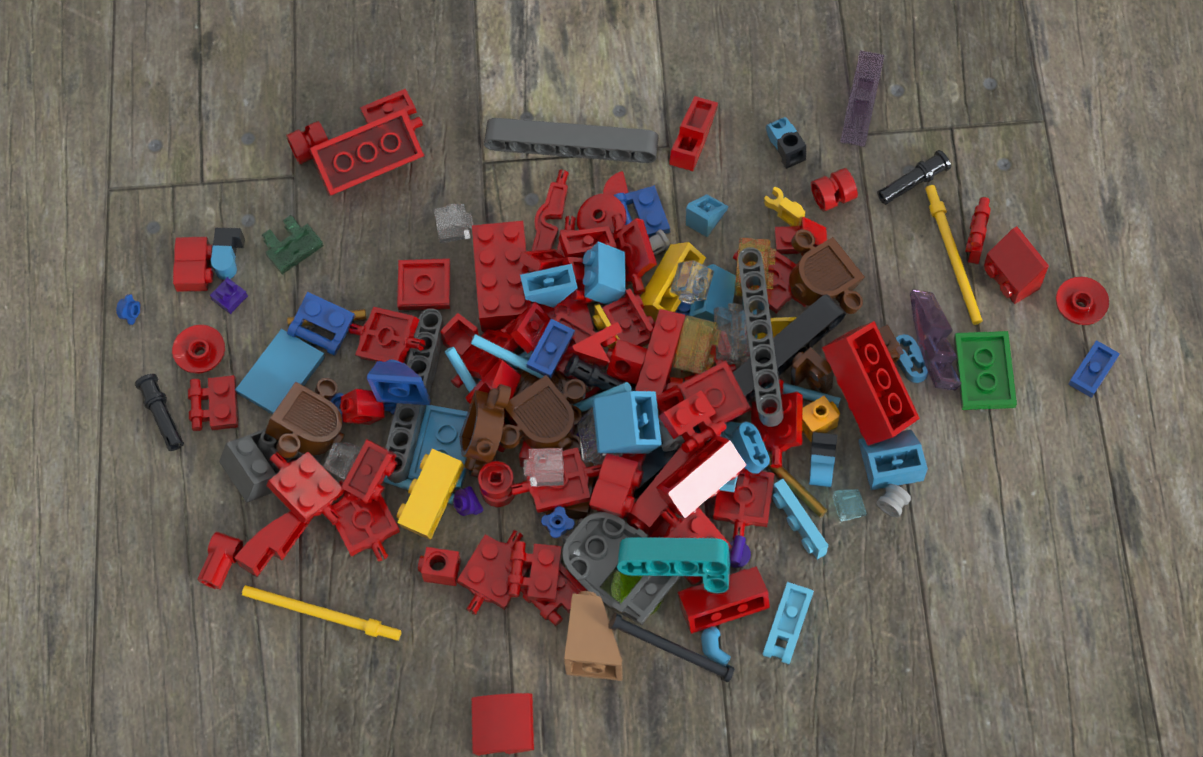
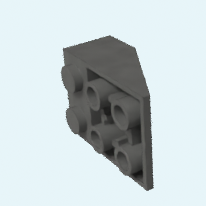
(249, 463)

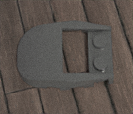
(593, 556)

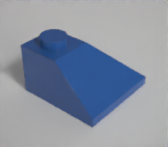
(397, 383)

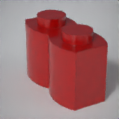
(192, 264)
(615, 485)

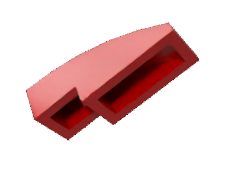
(693, 133)
(272, 540)

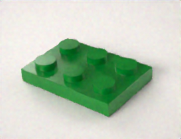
(985, 370)

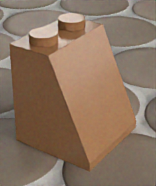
(590, 643)

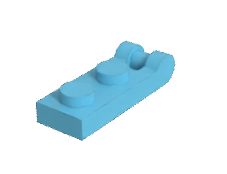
(788, 621)

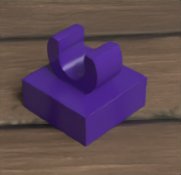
(228, 295)

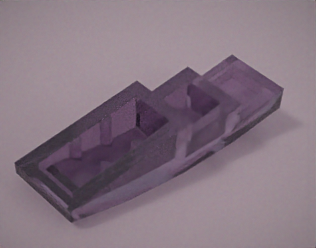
(862, 98)
(932, 333)

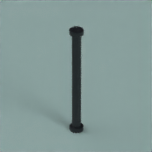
(616, 622)

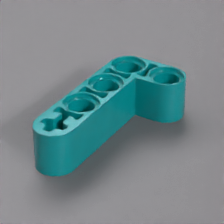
(677, 558)

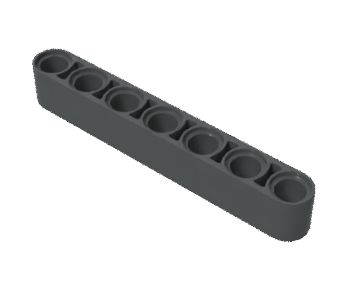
(571, 140)
(760, 347)
(417, 360)

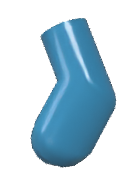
(711, 648)

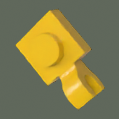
(787, 210)

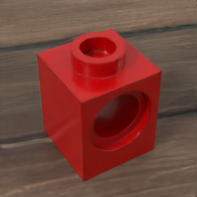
(626, 361)
(361, 407)
(448, 574)

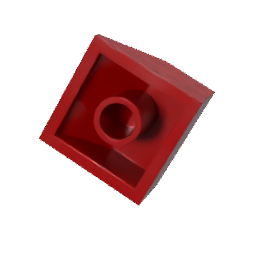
(1016, 266)

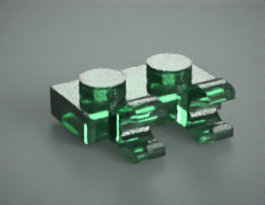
(294, 248)

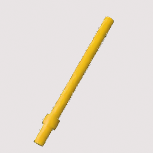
(938, 212)
(371, 627)

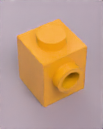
(819, 417)

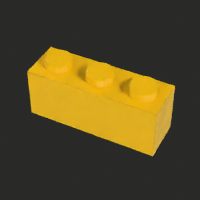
(657, 292)
(430, 493)

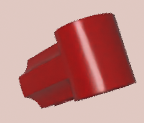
(220, 557)

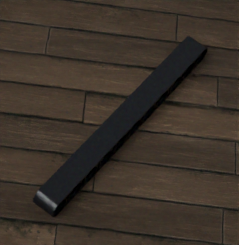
(793, 339)

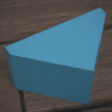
(704, 214)
(549, 285)

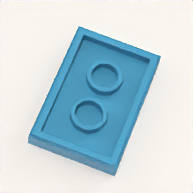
(277, 369)
(440, 432)

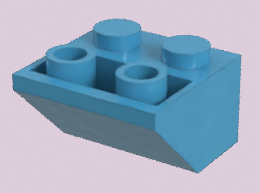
(627, 422)
(894, 460)

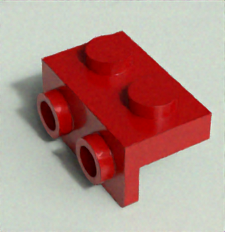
(629, 313)
(369, 472)

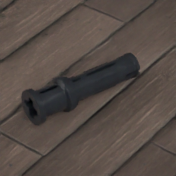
(922, 173)
(590, 374)
(156, 402)

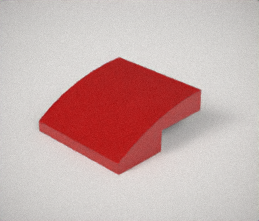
(502, 723)

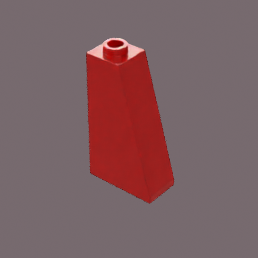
(648, 506)

